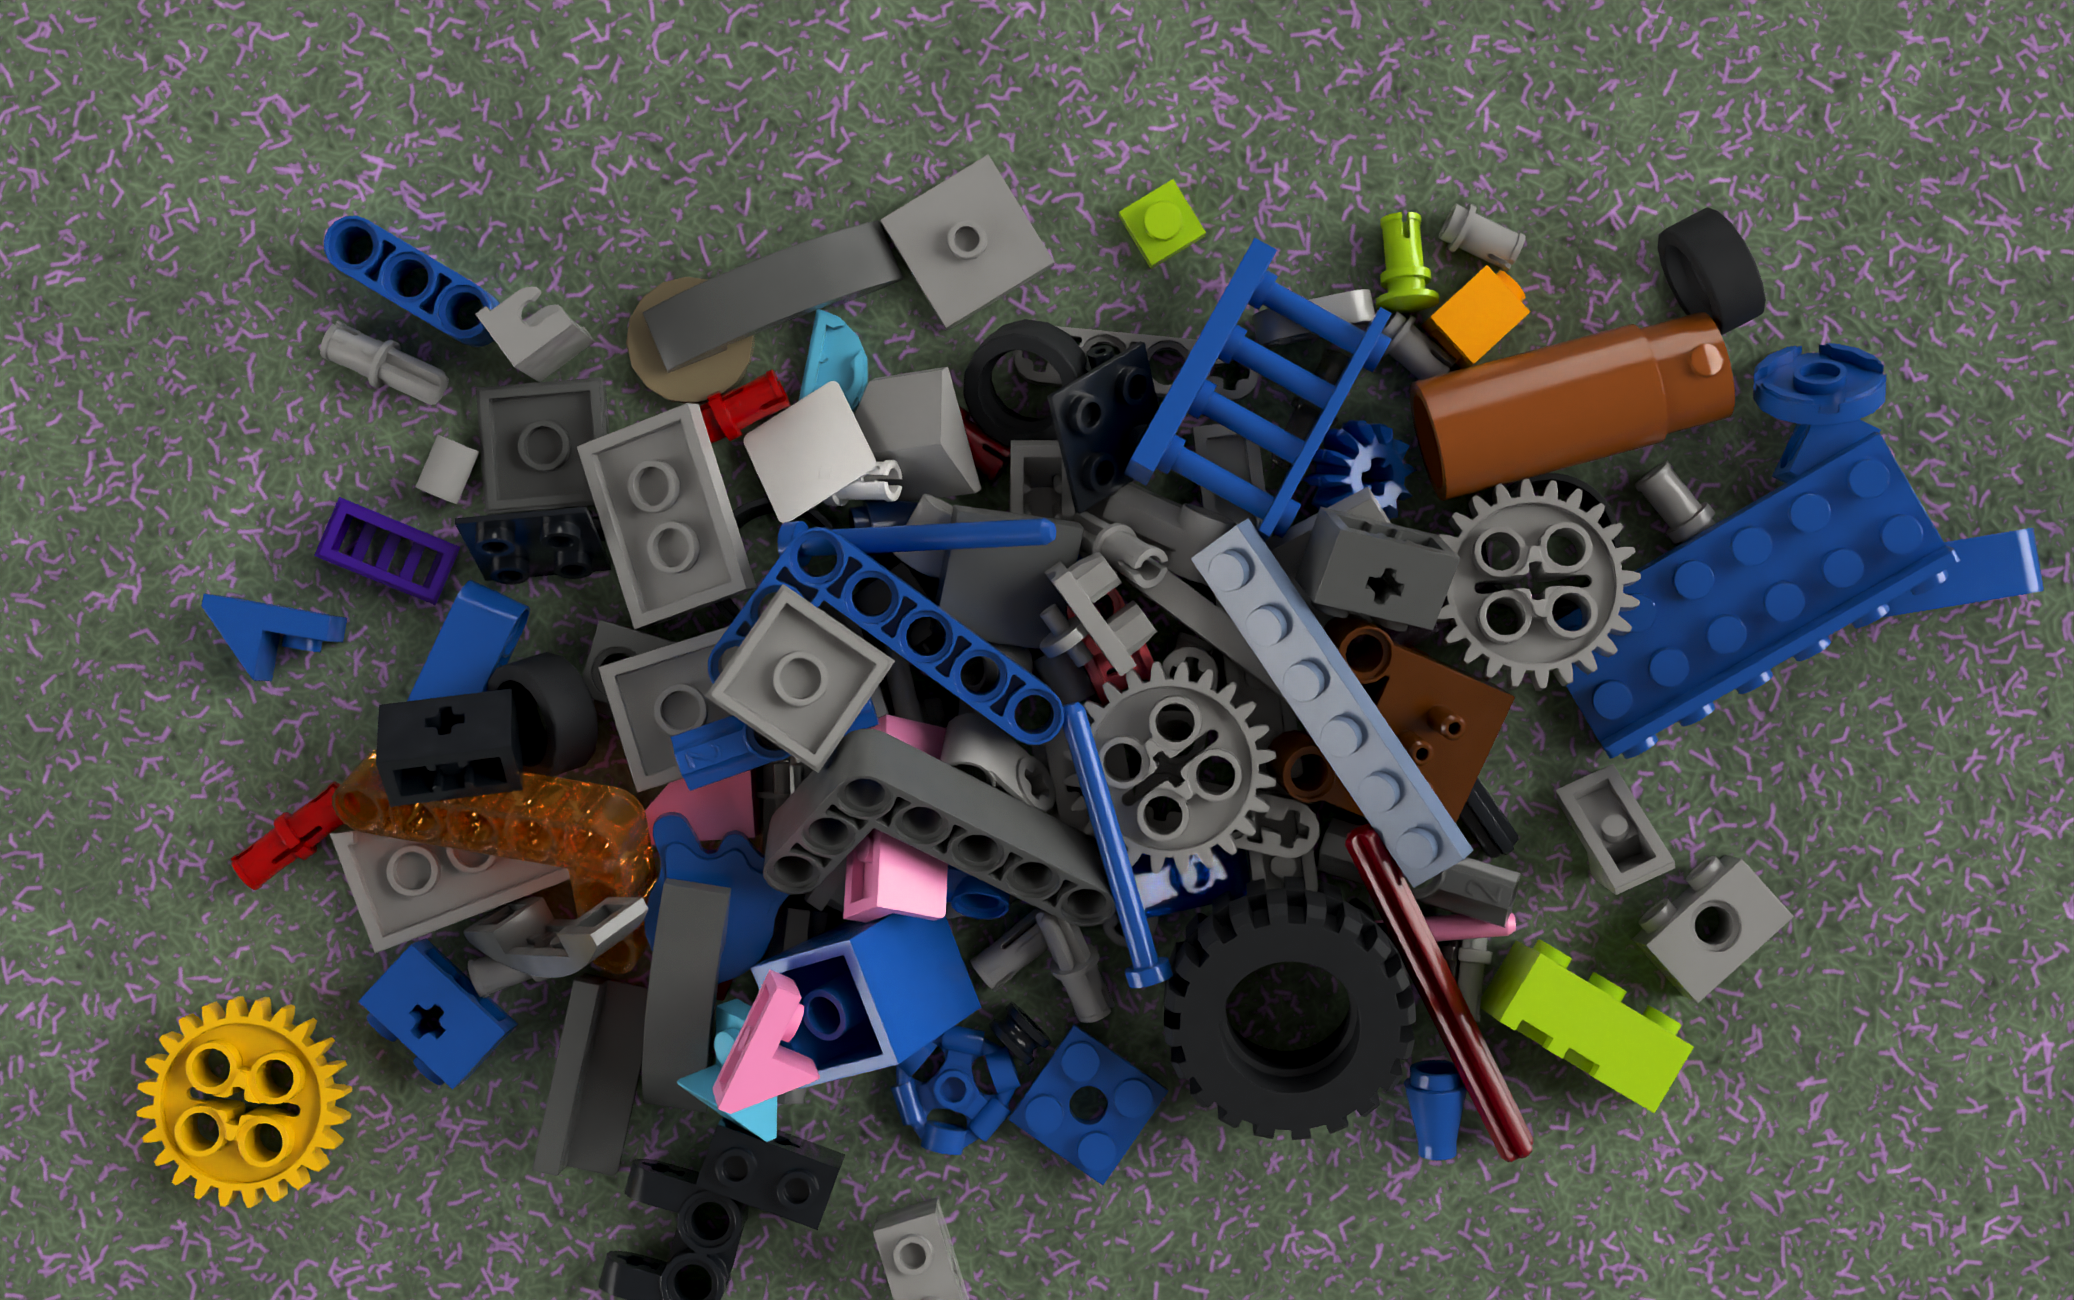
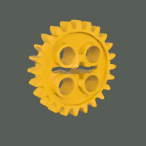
(238, 1156)

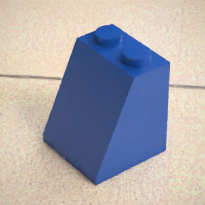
(874, 992)

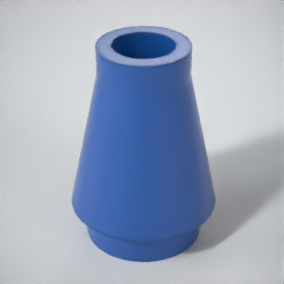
(1436, 1106)

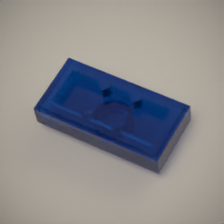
(1175, 892)

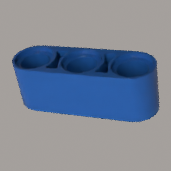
(392, 262)
(1987, 570)
(471, 643)

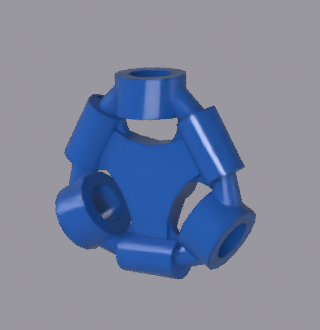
(956, 1090)

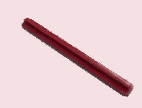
(1440, 993)

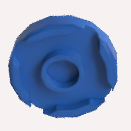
(1819, 387)

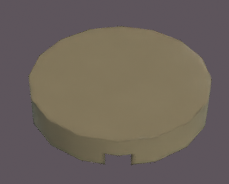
(692, 382)

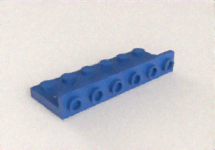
(1758, 593)

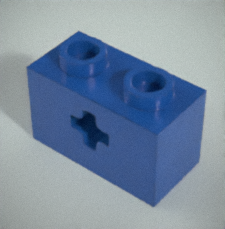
(468, 1028)

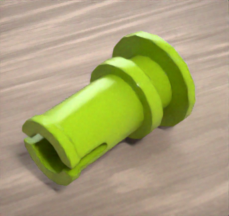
(1404, 266)

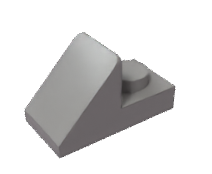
(1614, 831)

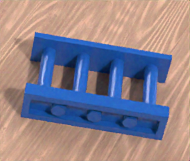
(1227, 341)

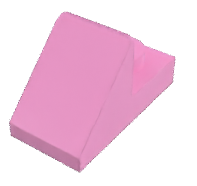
(757, 1063)

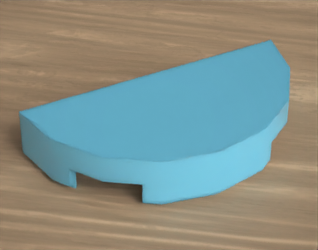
(835, 356)

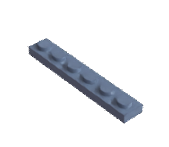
(1331, 704)

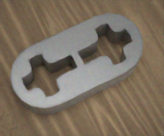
(1277, 330)

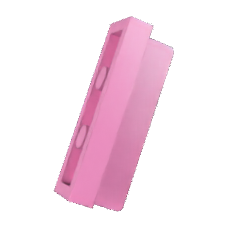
(887, 873)

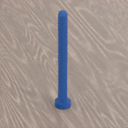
(925, 537)
(1146, 966)

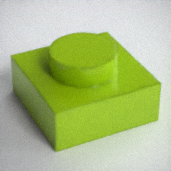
(1162, 224)

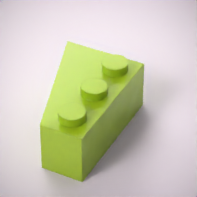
(1587, 1023)

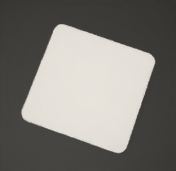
(799, 441)

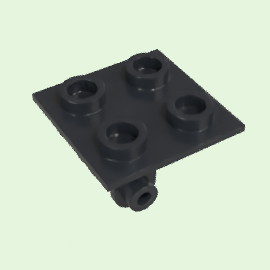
(1103, 421)
(535, 544)

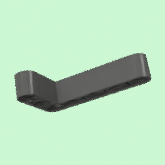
(940, 811)

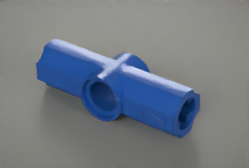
(733, 747)

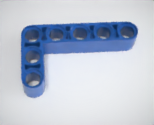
(891, 627)

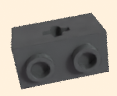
(1376, 570)

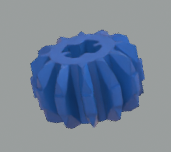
(1361, 458)

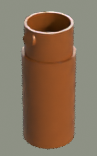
(1570, 403)

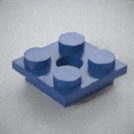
(1095, 1143)

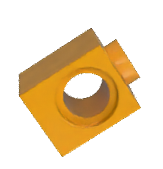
(1477, 316)

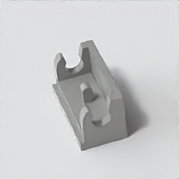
(541, 341)

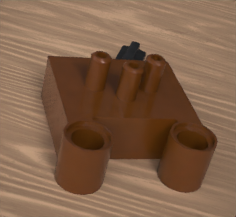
(1439, 717)

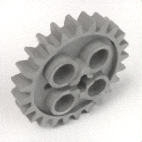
(1538, 641)
(1206, 814)

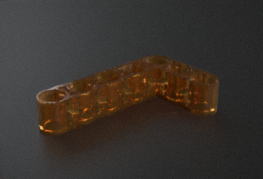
(552, 822)

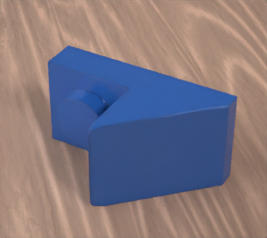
(255, 629)

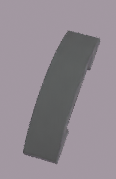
(771, 293)
(535, 943)
(683, 990)

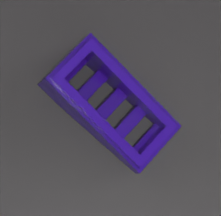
(338, 527)

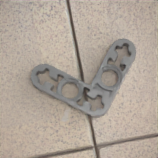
(1171, 767)

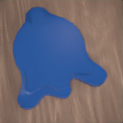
(731, 865)

